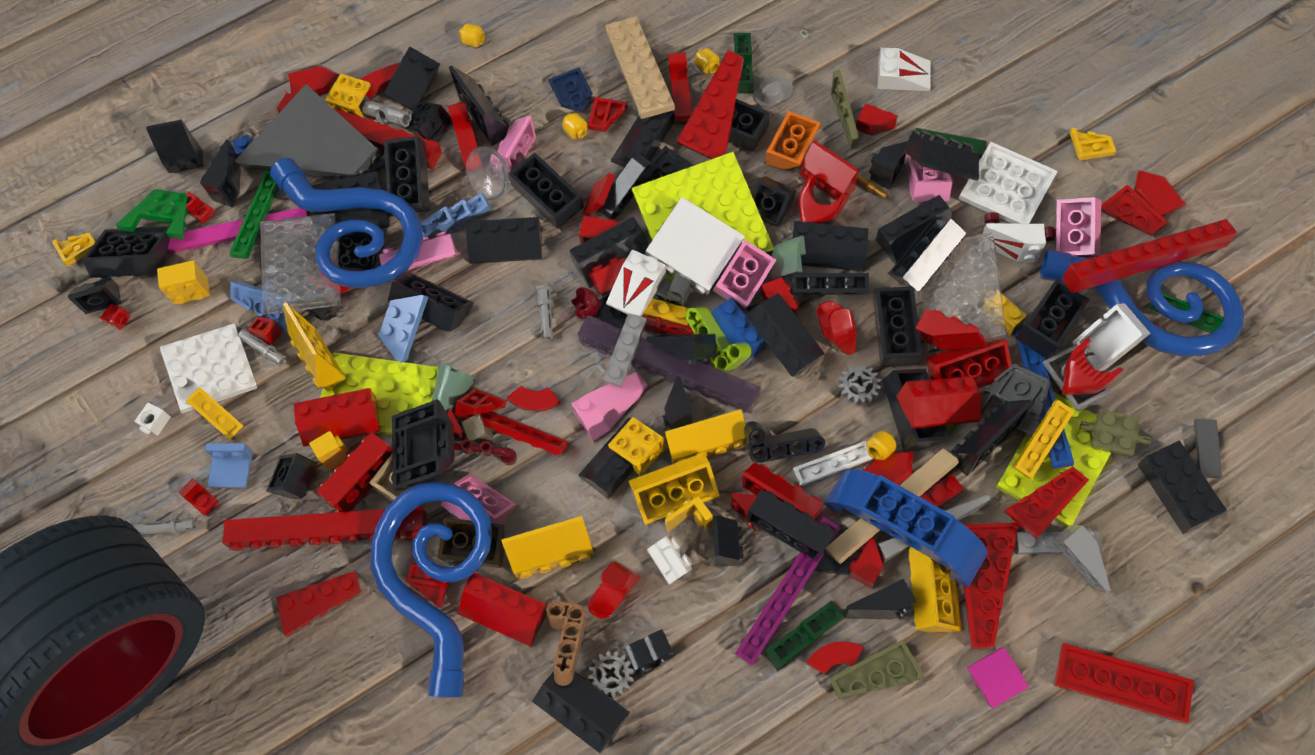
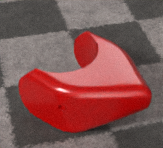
(814, 212)
(838, 326)
(1081, 377)
(615, 586)

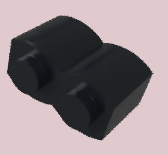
(649, 651)

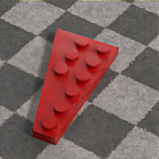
(712, 118)
(988, 586)

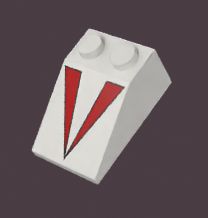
(902, 70)
(1018, 241)
(636, 284)

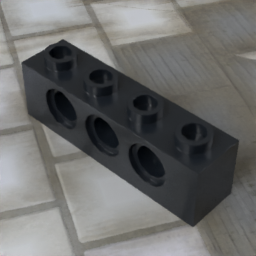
(830, 284)

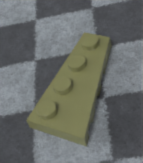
(843, 109)
(882, 670)

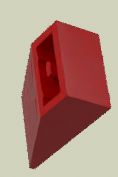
(948, 332)

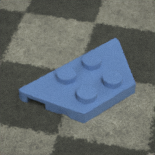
(402, 324)

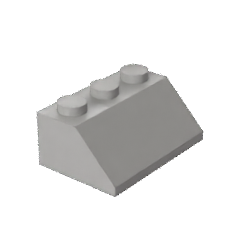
(1056, 365)

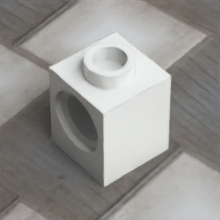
(147, 414)

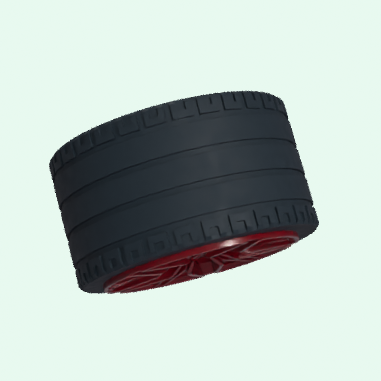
(87, 633)

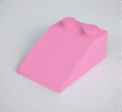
(927, 182)

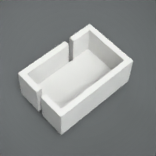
(1112, 336)

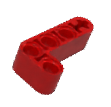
(680, 86)
(463, 129)

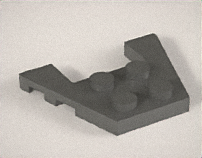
(1015, 385)

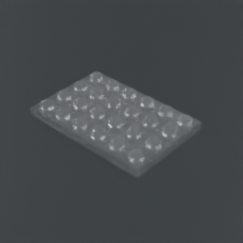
(291, 265)
(969, 287)

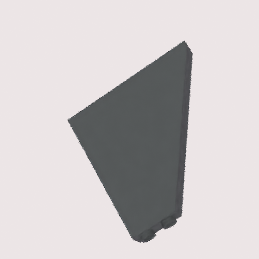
(312, 137)

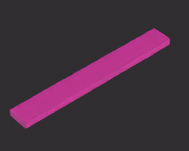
(222, 232)

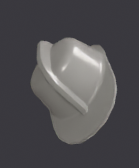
(773, 91)

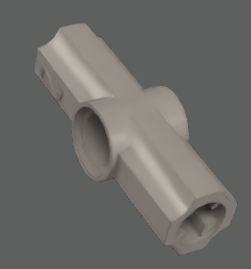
(386, 113)

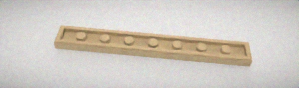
(917, 483)

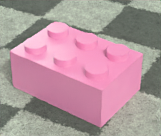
(744, 274)

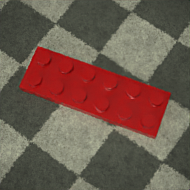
(1124, 683)

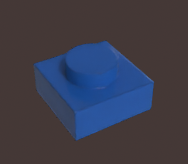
(241, 144)

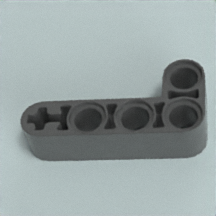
(674, 291)

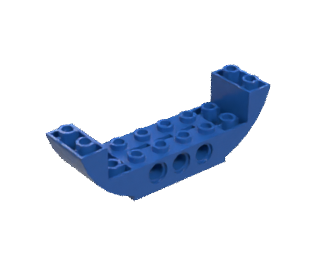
(910, 521)

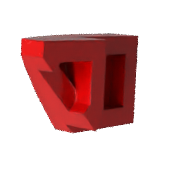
(198, 209)

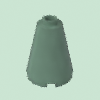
(451, 386)

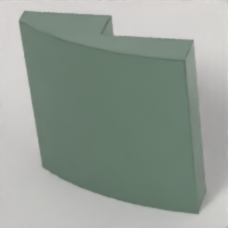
(788, 258)

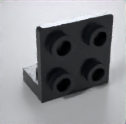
(429, 120)

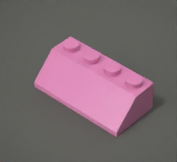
(431, 251)

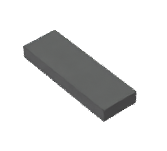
(1207, 448)

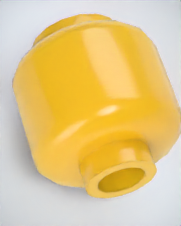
(471, 35)
(707, 61)
(574, 125)
(881, 445)

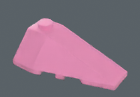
(605, 406)

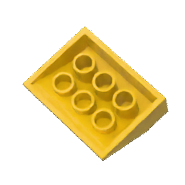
(312, 350)
(548, 548)

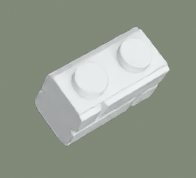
(670, 558)

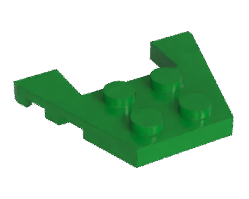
(162, 207)

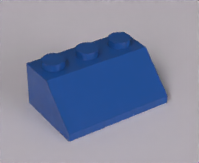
(737, 326)

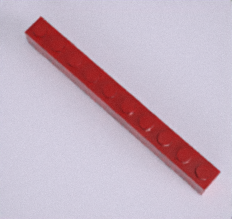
(378, 133)
(1148, 255)
(314, 529)

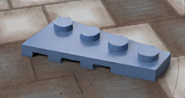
(251, 298)

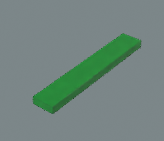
(257, 213)

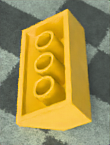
(707, 437)
(673, 485)
(934, 594)

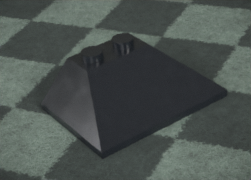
(421, 444)

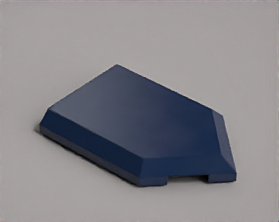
(571, 90)

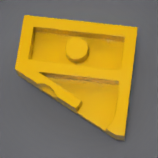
(1091, 145)
(74, 248)

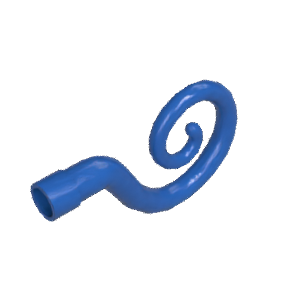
(297, 187)
(1056, 264)
(447, 673)

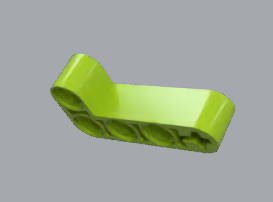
(728, 355)

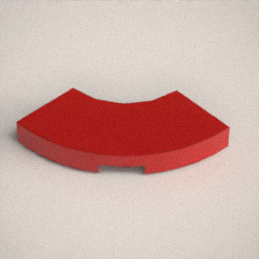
(533, 400)
(834, 654)

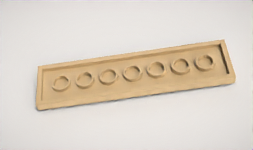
(639, 67)

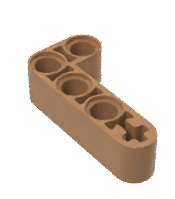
(572, 621)

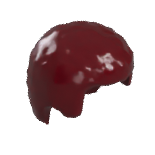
(585, 303)

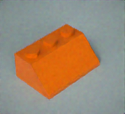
(791, 141)

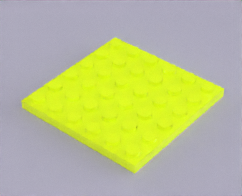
(712, 186)

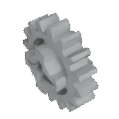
(854, 390)
(616, 667)

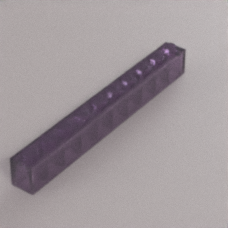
(697, 376)

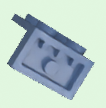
(229, 465)

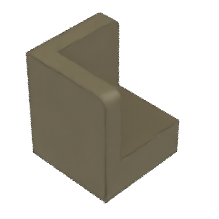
(476, 430)

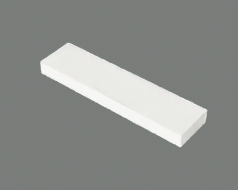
(832, 464)

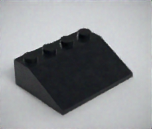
(480, 107)
(366, 180)
(128, 253)
(990, 434)

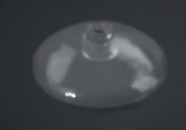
(487, 172)

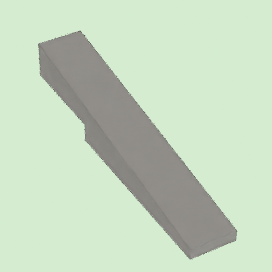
(895, 547)

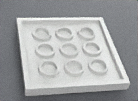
(1008, 185)
(210, 362)

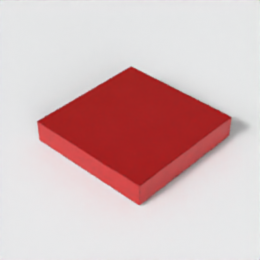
(598, 194)

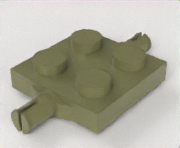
(1115, 432)

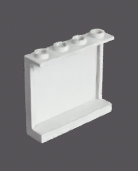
(694, 245)

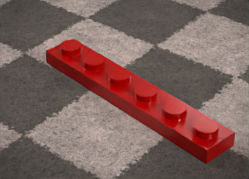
(520, 432)

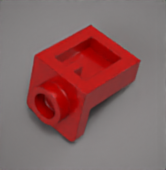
(115, 316)

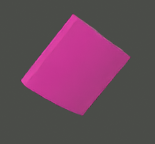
(997, 677)

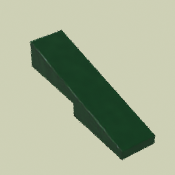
(743, 47)
(803, 635)

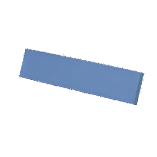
(451, 218)

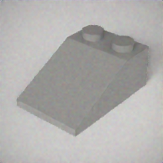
(1084, 554)

